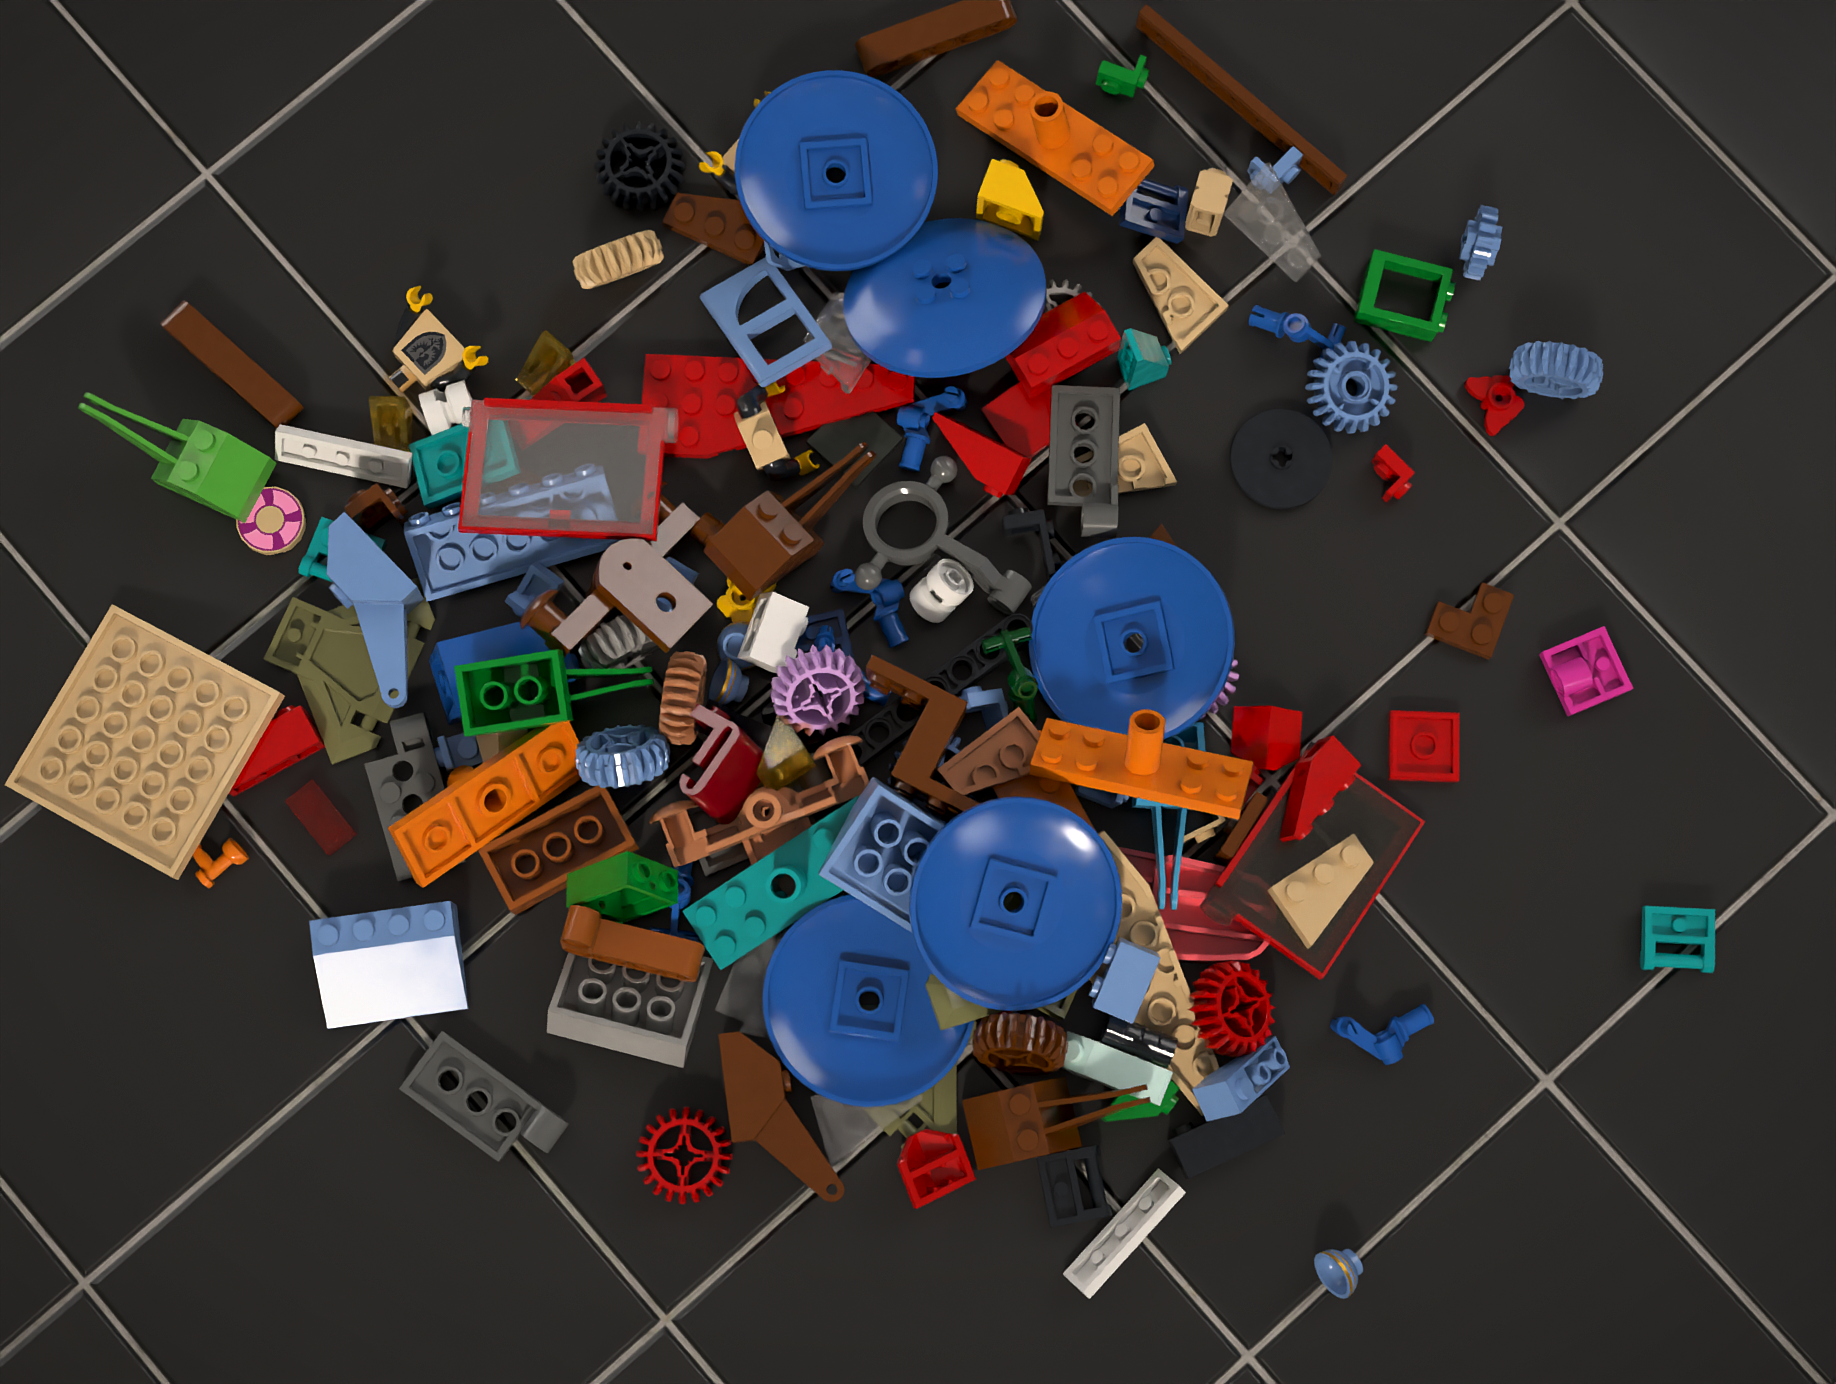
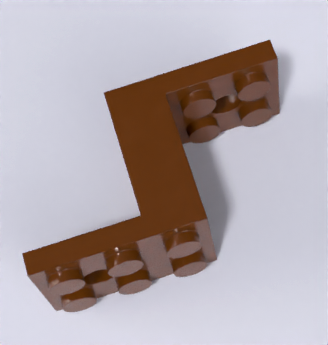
(929, 739)

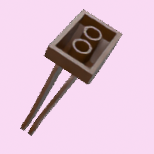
(771, 538)
(760, 1113)
(1032, 1120)

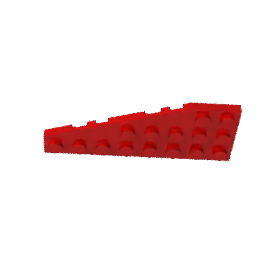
(709, 387)

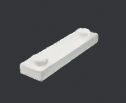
(343, 456)
(1124, 1233)

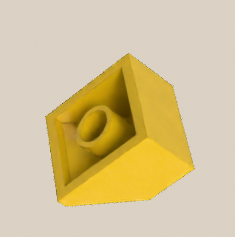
(1009, 200)

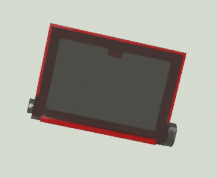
(1264, 860)

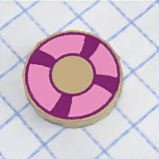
(274, 522)

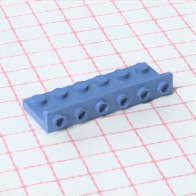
(462, 561)

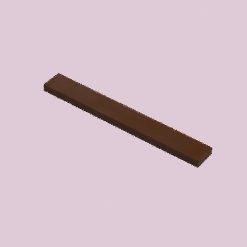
(1239, 98)

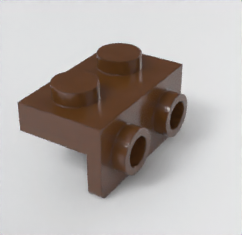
(373, 506)

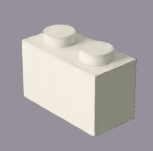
(773, 631)

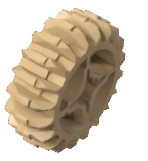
(618, 259)

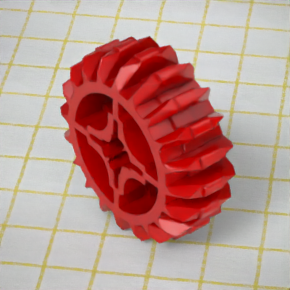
(1232, 1008)
(661, 1154)

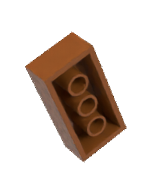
(539, 855)

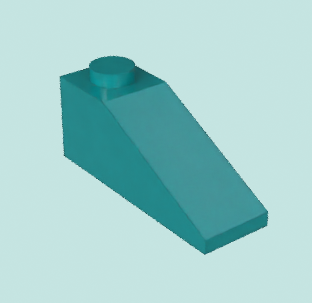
(1142, 358)

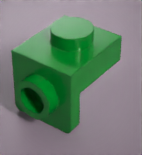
(1121, 80)

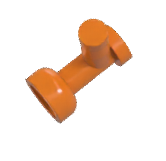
(212, 869)

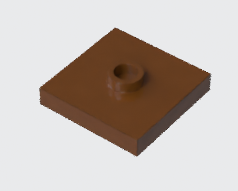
(1239, 828)

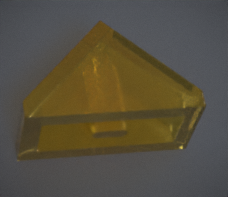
(544, 363)
(391, 421)
(783, 757)

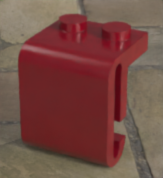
(728, 766)

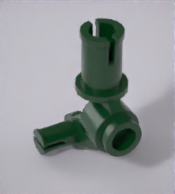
(1021, 679)

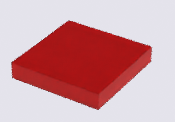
(1423, 746)

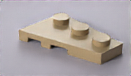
(1178, 293)
(1139, 464)
(1321, 887)

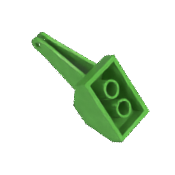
(198, 461)

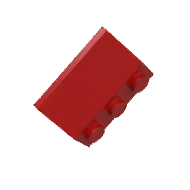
(1064, 344)

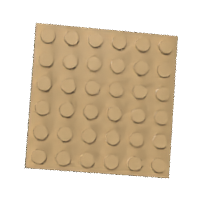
(145, 741)

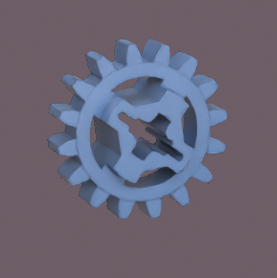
(1480, 242)

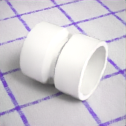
(445, 407)
(941, 590)

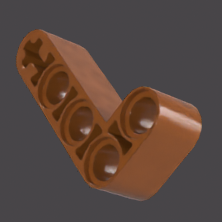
(630, 946)

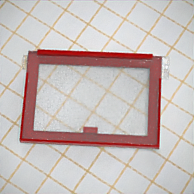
(564, 468)

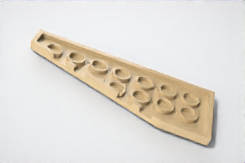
(1168, 994)

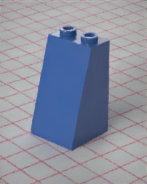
(478, 647)

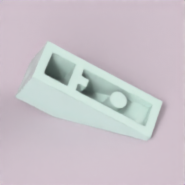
(1115, 1068)

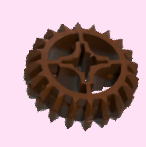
(1020, 1044)

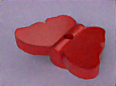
(1497, 412)

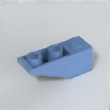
(1241, 1081)

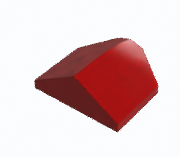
(1266, 735)
(933, 1166)

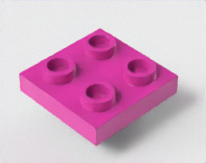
(1586, 671)

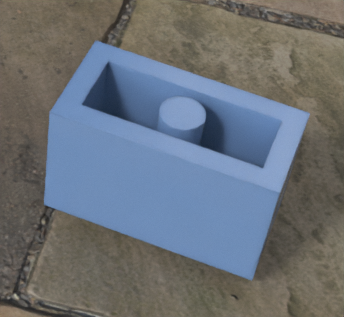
(1124, 979)

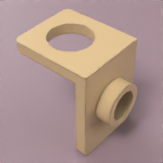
(1206, 831)

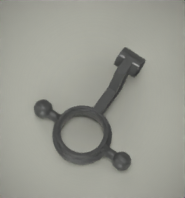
(1004, 591)

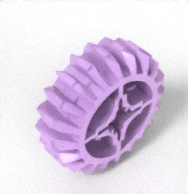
(833, 675)

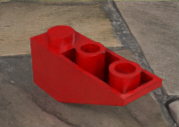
(574, 384)
(1317, 779)

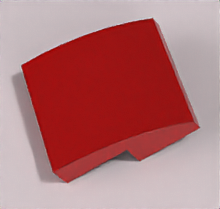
(1021, 420)

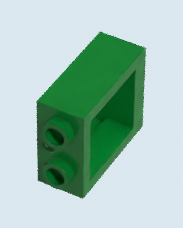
(1398, 323)
(624, 886)

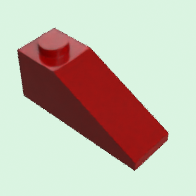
(986, 458)
(283, 743)

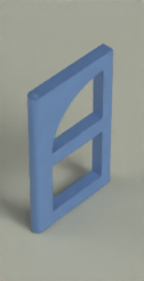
(724, 304)

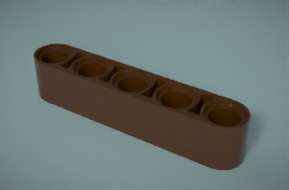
(933, 34)
(231, 365)

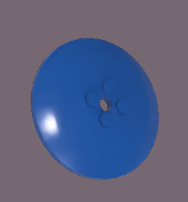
(843, 124)
(950, 331)
(1123, 591)
(1055, 934)
(825, 1032)

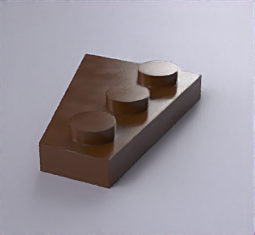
(716, 224)

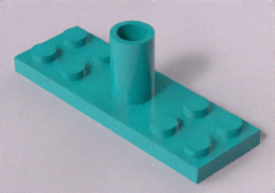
(753, 905)

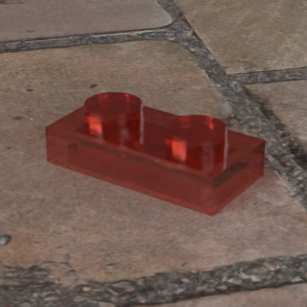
(320, 817)

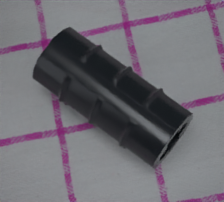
(1139, 1041)

